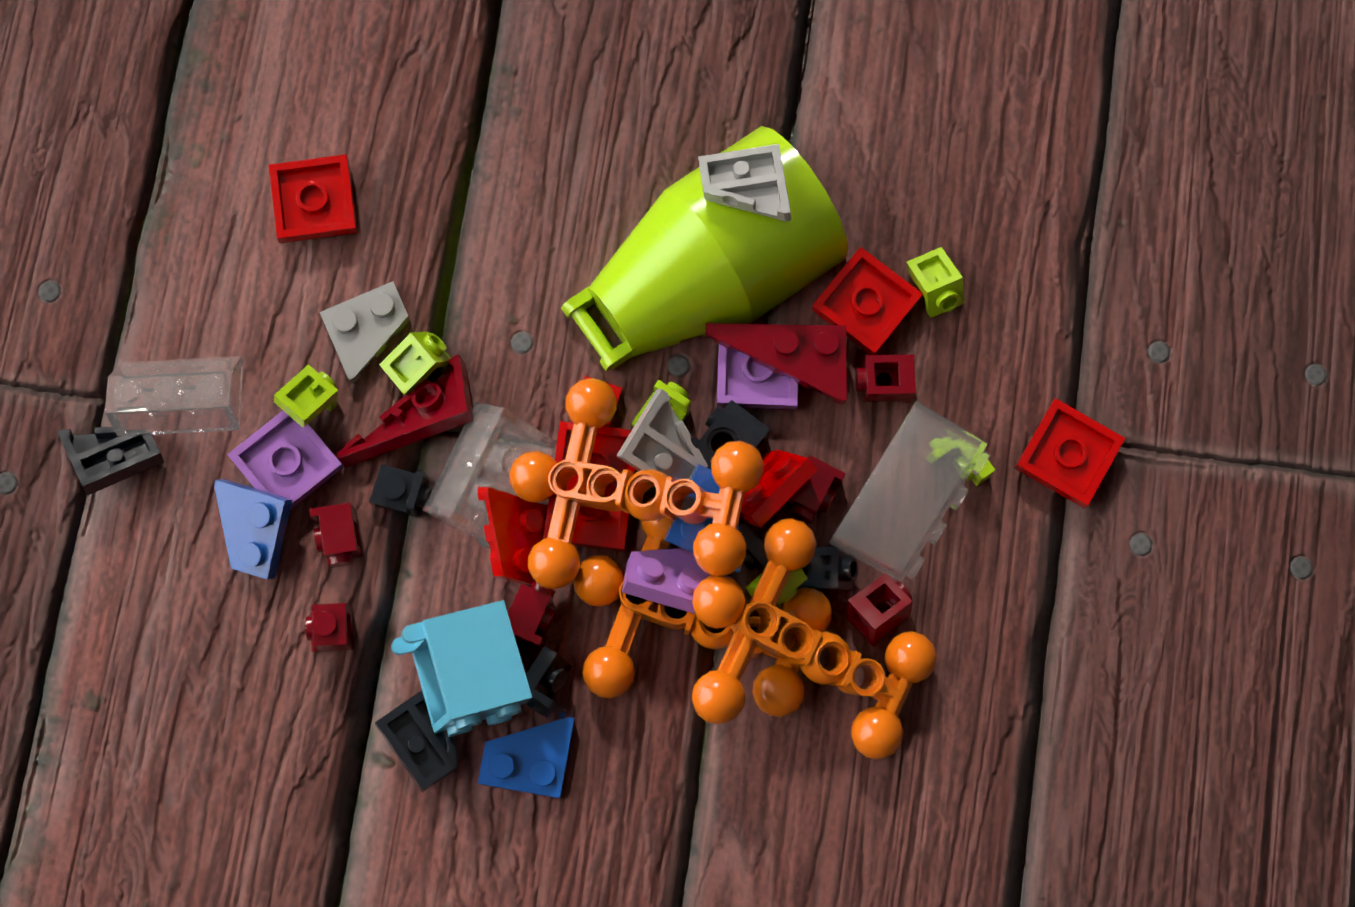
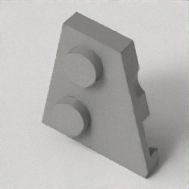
(747, 181)
(364, 326)
(661, 441)

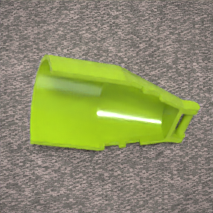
(710, 261)

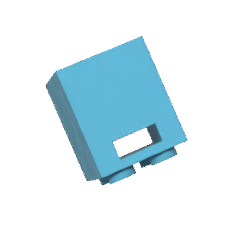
(467, 667)

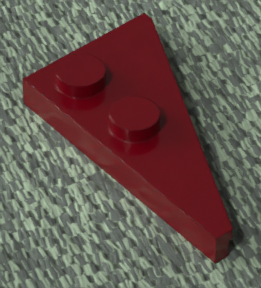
(805, 352)
(423, 413)

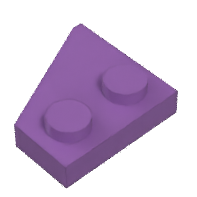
(663, 577)

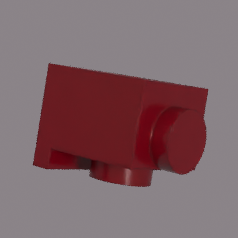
(896, 368)
(816, 491)
(337, 533)
(881, 594)
(532, 613)
(330, 627)

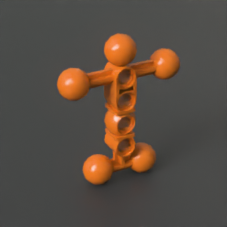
(537, 476)
(721, 603)
(611, 671)

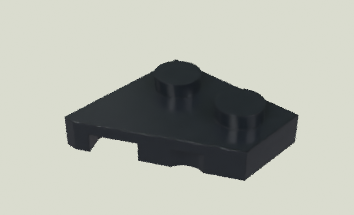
(108, 458)
(411, 737)

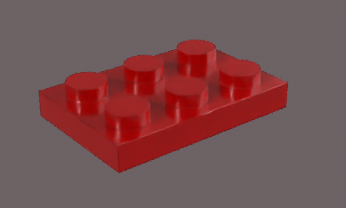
(595, 526)

